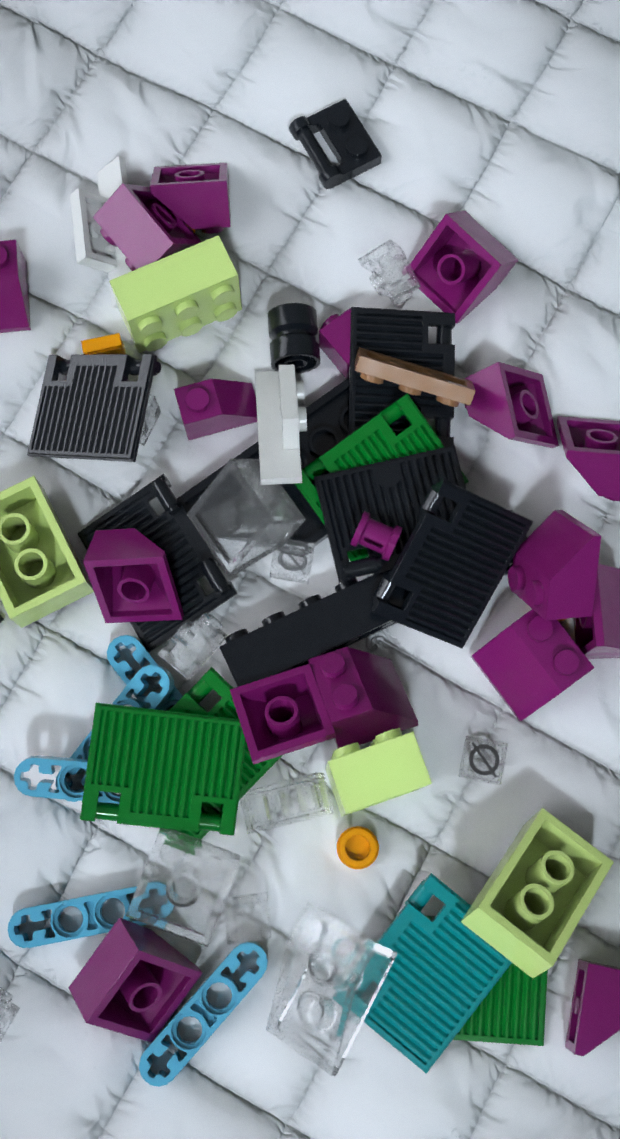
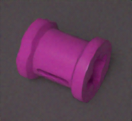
(376, 536)

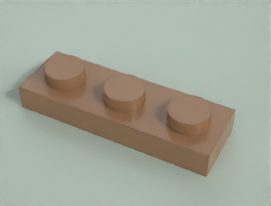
(413, 378)

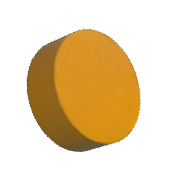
(357, 847)

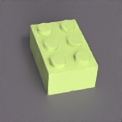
(178, 294)
(36, 556)
(378, 772)
(538, 893)

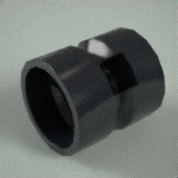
(293, 337)

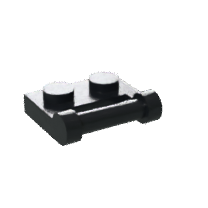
(344, 137)

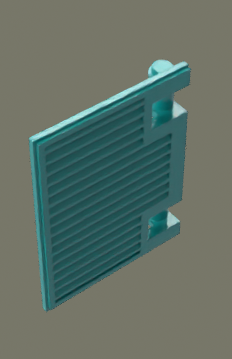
(435, 978)

